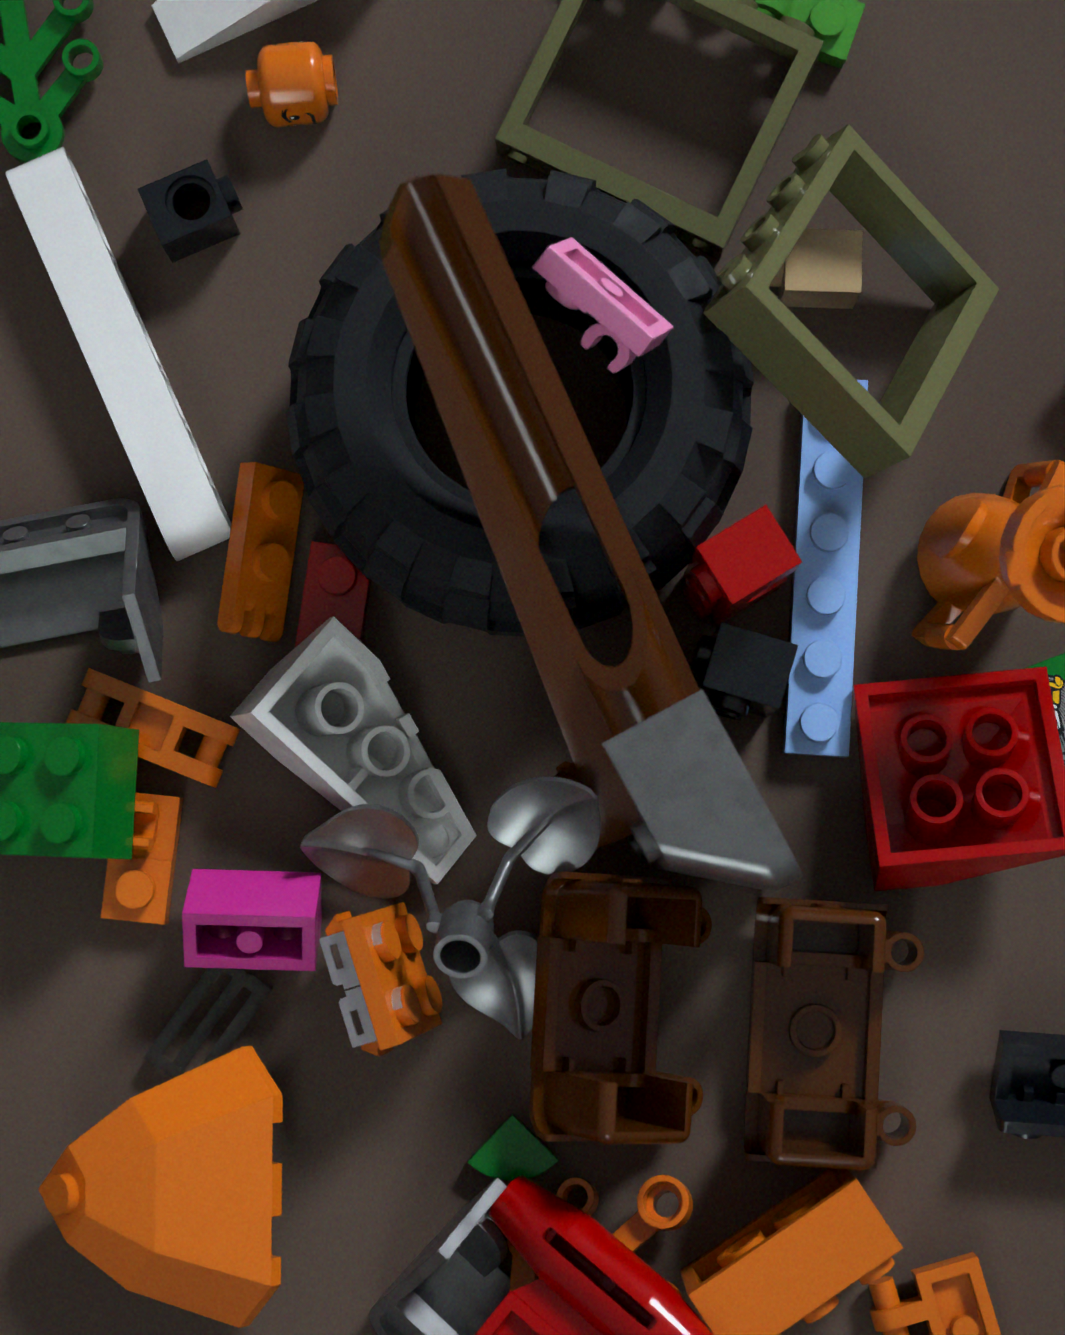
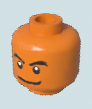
(293, 84)

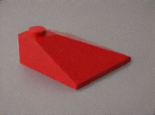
(959, 776)

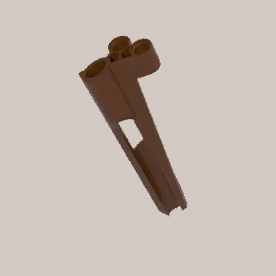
(517, 455)

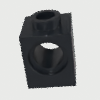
(169, 195)

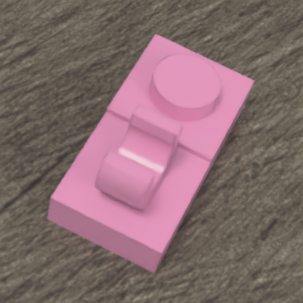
(586, 284)

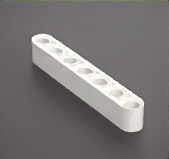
(120, 354)

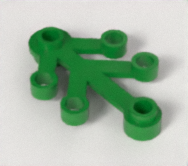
(24, 60)

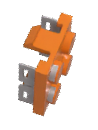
(385, 959)

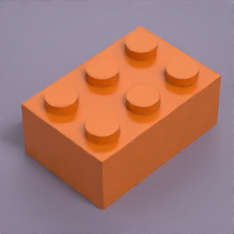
(792, 1259)

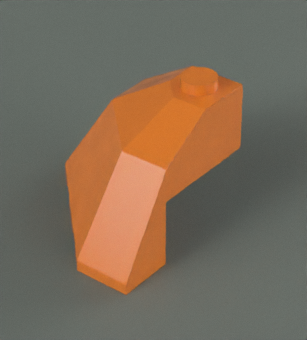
(181, 1190)

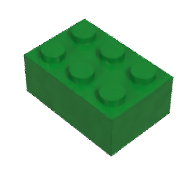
(67, 790)

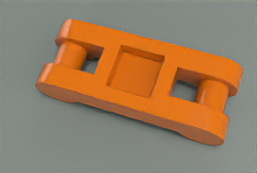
(160, 726)

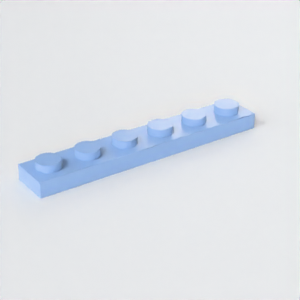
(823, 599)

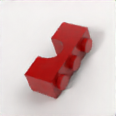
(739, 567)

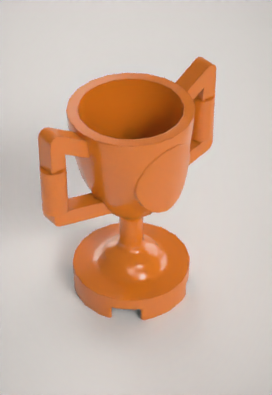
(995, 555)

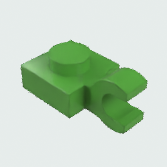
(831, 20)

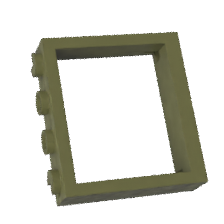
(692, 225)
(795, 361)

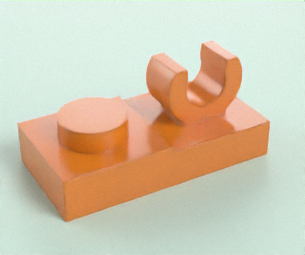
(143, 886)

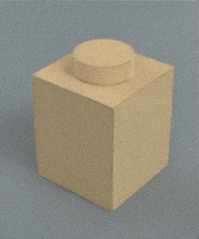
(822, 270)

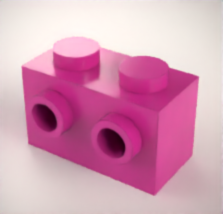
(252, 920)

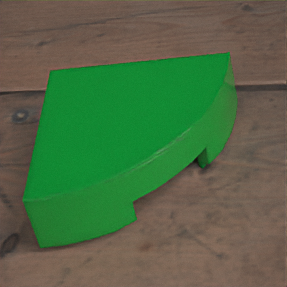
(513, 1152)

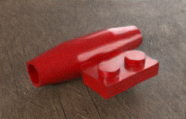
(584, 1274)

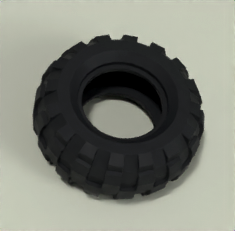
(420, 529)

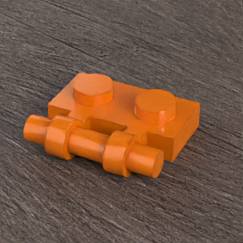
(949, 1299)

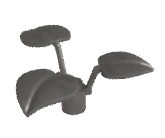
(541, 819)

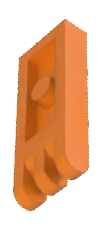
(260, 552)

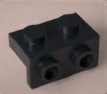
(1029, 1084)

